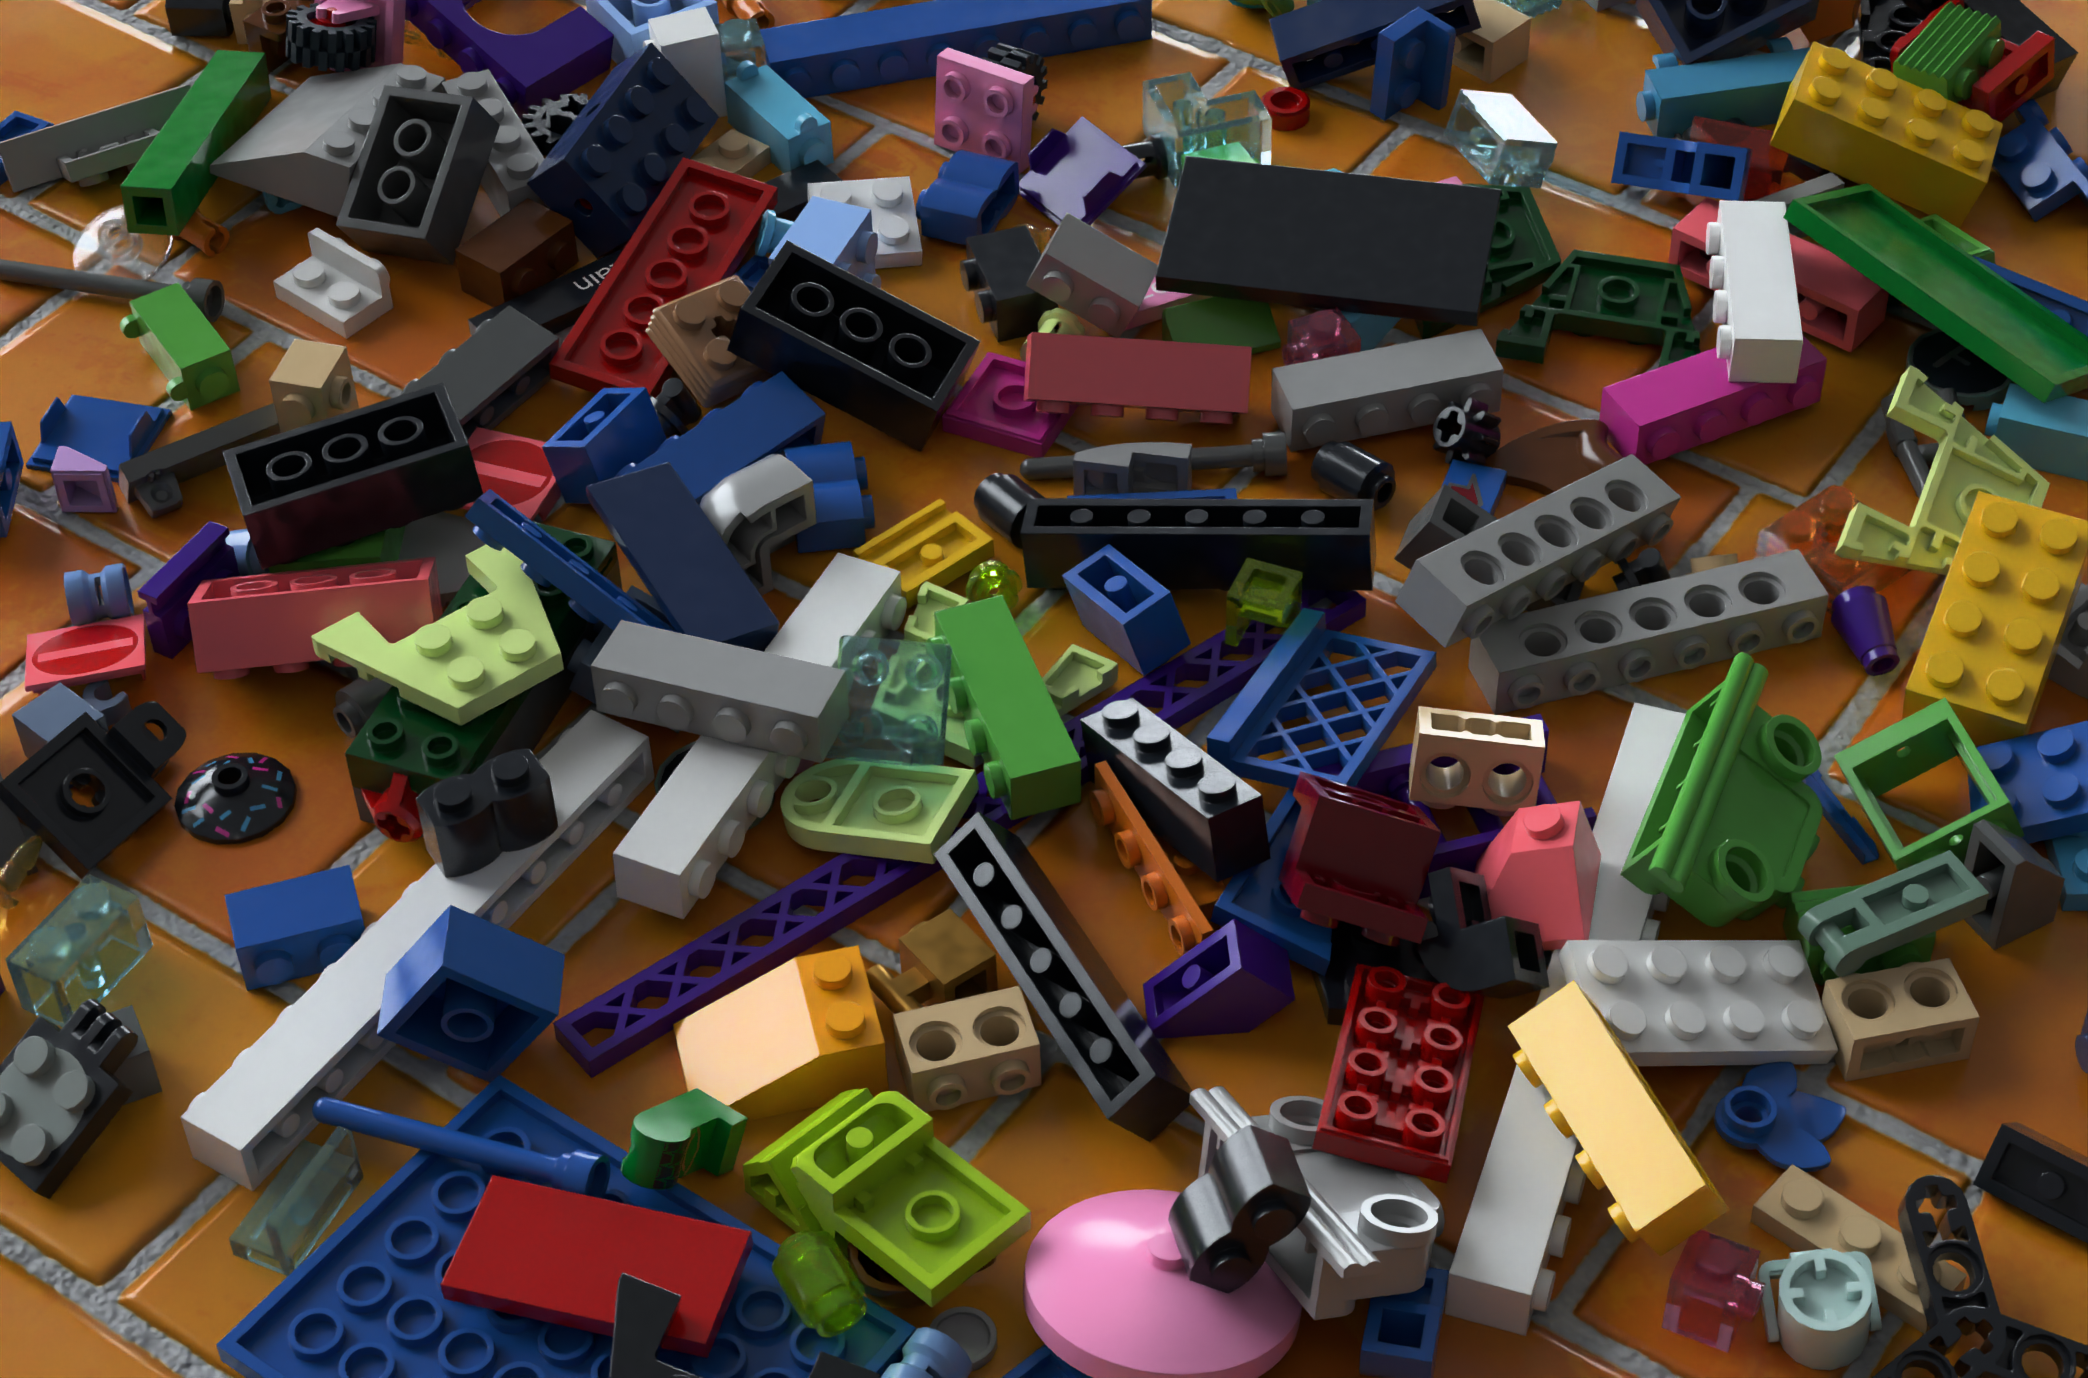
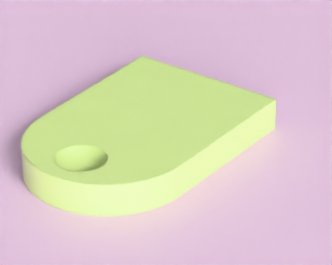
(877, 808)

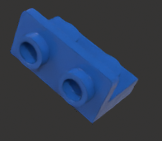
(1412, 64)

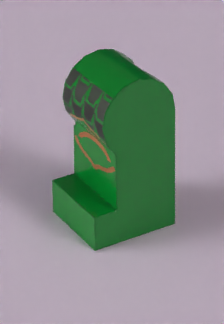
(681, 1139)

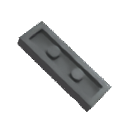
(156, 474)

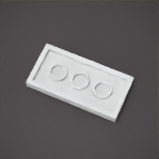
(1704, 1000)

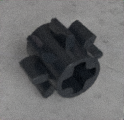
(1466, 432)

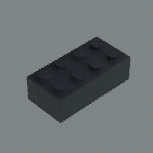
(853, 345)
(353, 475)

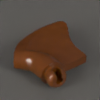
(1555, 455)

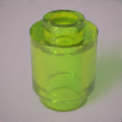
(819, 1282)

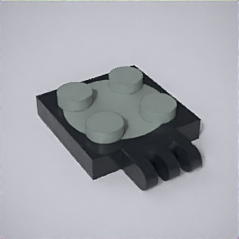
(61, 1093)

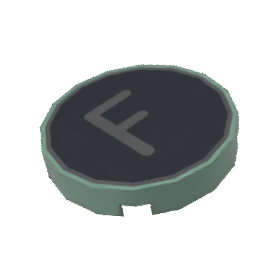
(1956, 367)

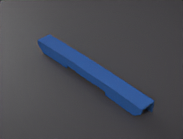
(1845, 826)

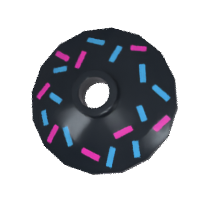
(235, 798)

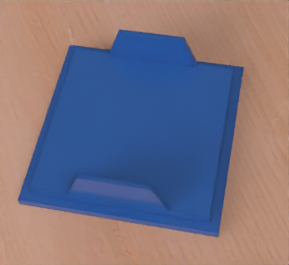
(98, 429)

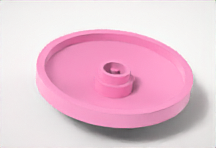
(1119, 1303)

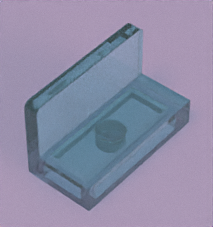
(299, 1203)

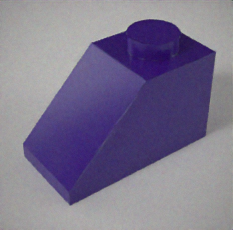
(1220, 986)

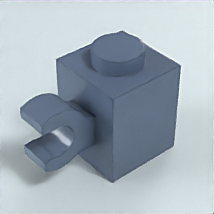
(59, 707)

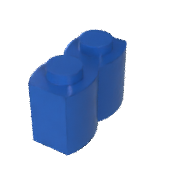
(968, 197)
(839, 506)

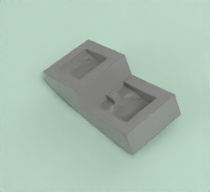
(1133, 468)

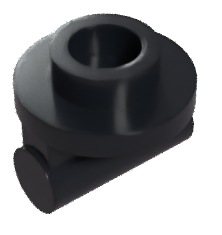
(675, 408)
(1644, 570)

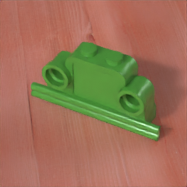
(1731, 807)

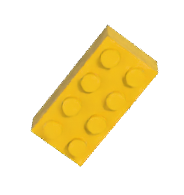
(1887, 134)
(2000, 617)

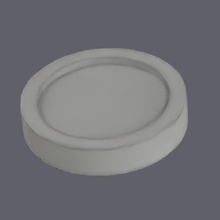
(971, 1330)

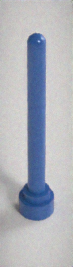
(575, 1172)

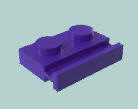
(171, 588)

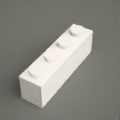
(1755, 293)

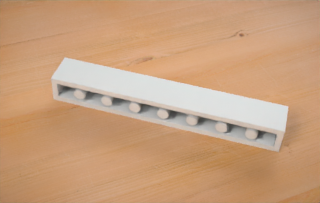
(724, 785)

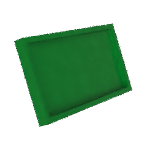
(1947, 288)

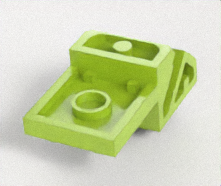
(890, 1189)

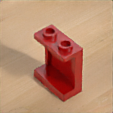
(2008, 84)

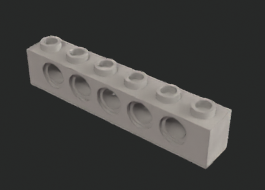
(1537, 550)
(1648, 631)

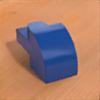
(1405, 1331)

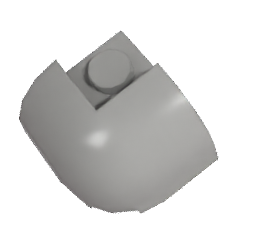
(760, 513)

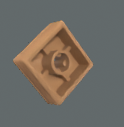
(695, 340)

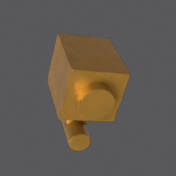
(938, 965)

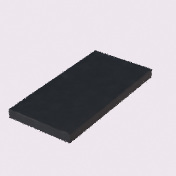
(1329, 240)

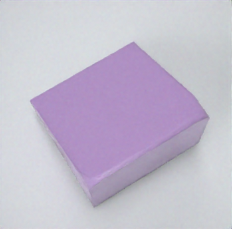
(82, 483)

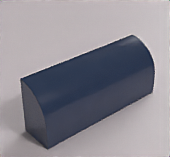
(682, 558)

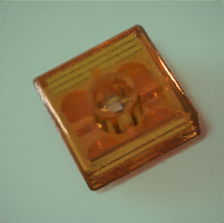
(1816, 531)

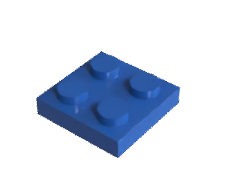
(2042, 779)

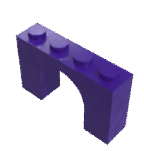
(525, 64)

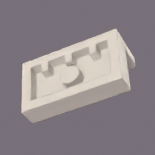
(336, 285)

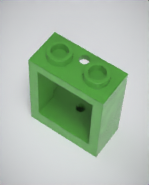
(1929, 740)

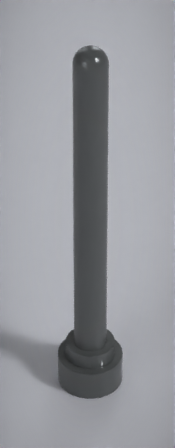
(205, 293)
(1262, 454)

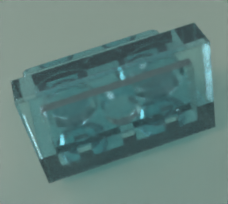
(894, 701)

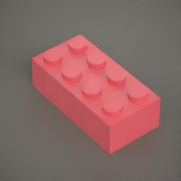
(273, 615)

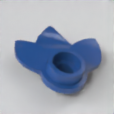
(1783, 1121)

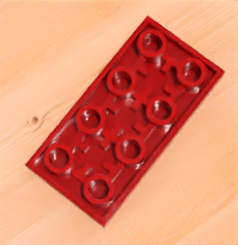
(1400, 1073)
(563, 1252)

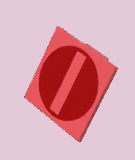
(515, 471)
(86, 653)

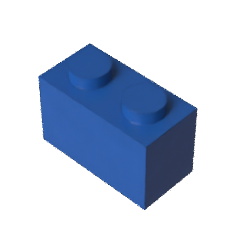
(602, 439)
(1126, 609)
(294, 926)

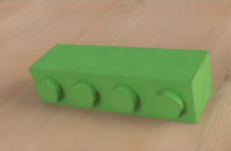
(1007, 710)

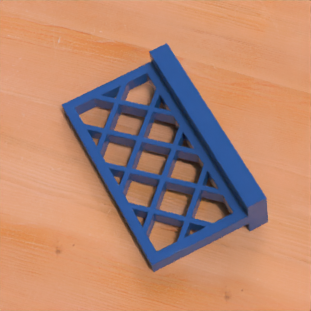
(1279, 695)

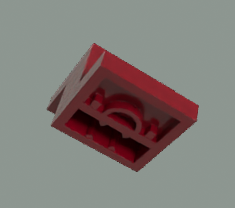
(1359, 860)

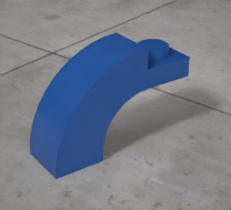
(1682, 166)

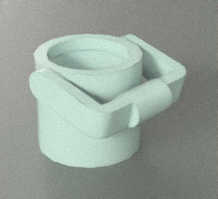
(1822, 1306)

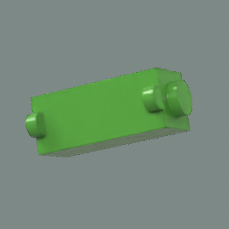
(182, 346)

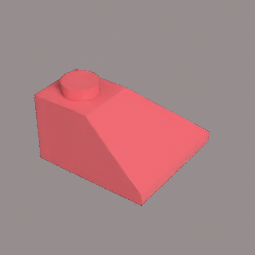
(1544, 871)

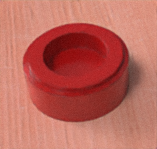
(1287, 107)

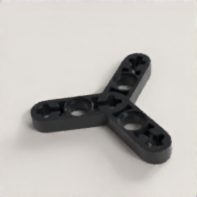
(1969, 1310)

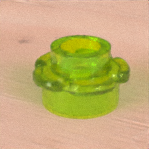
(990, 576)

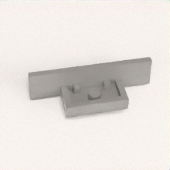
(89, 144)

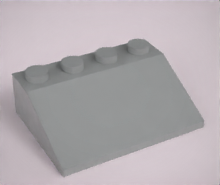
(316, 135)

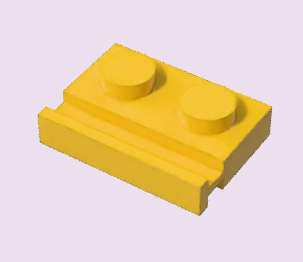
(929, 548)

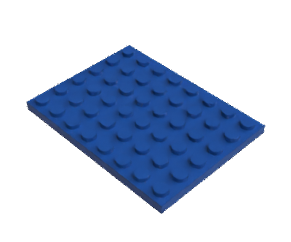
(377, 1307)

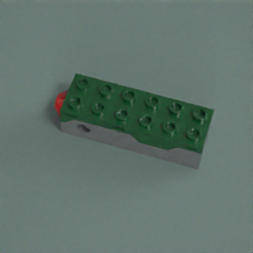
(412, 748)

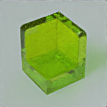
(1264, 595)

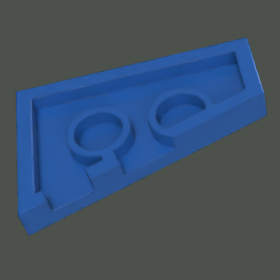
(1263, 904)

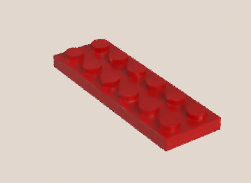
(683, 244)

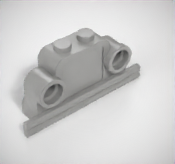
(1365, 1224)

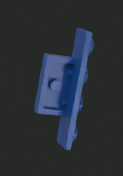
(2037, 164)

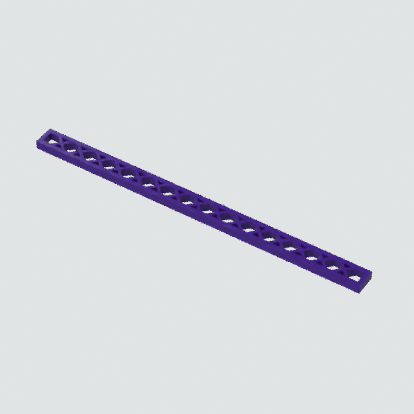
(847, 903)

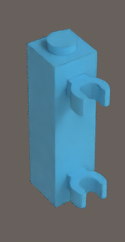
(1718, 89)

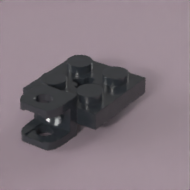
(113, 764)

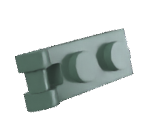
(1893, 911)

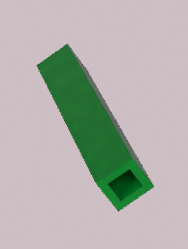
(176, 166)

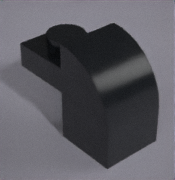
(1477, 952)

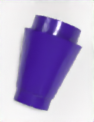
(1866, 628)

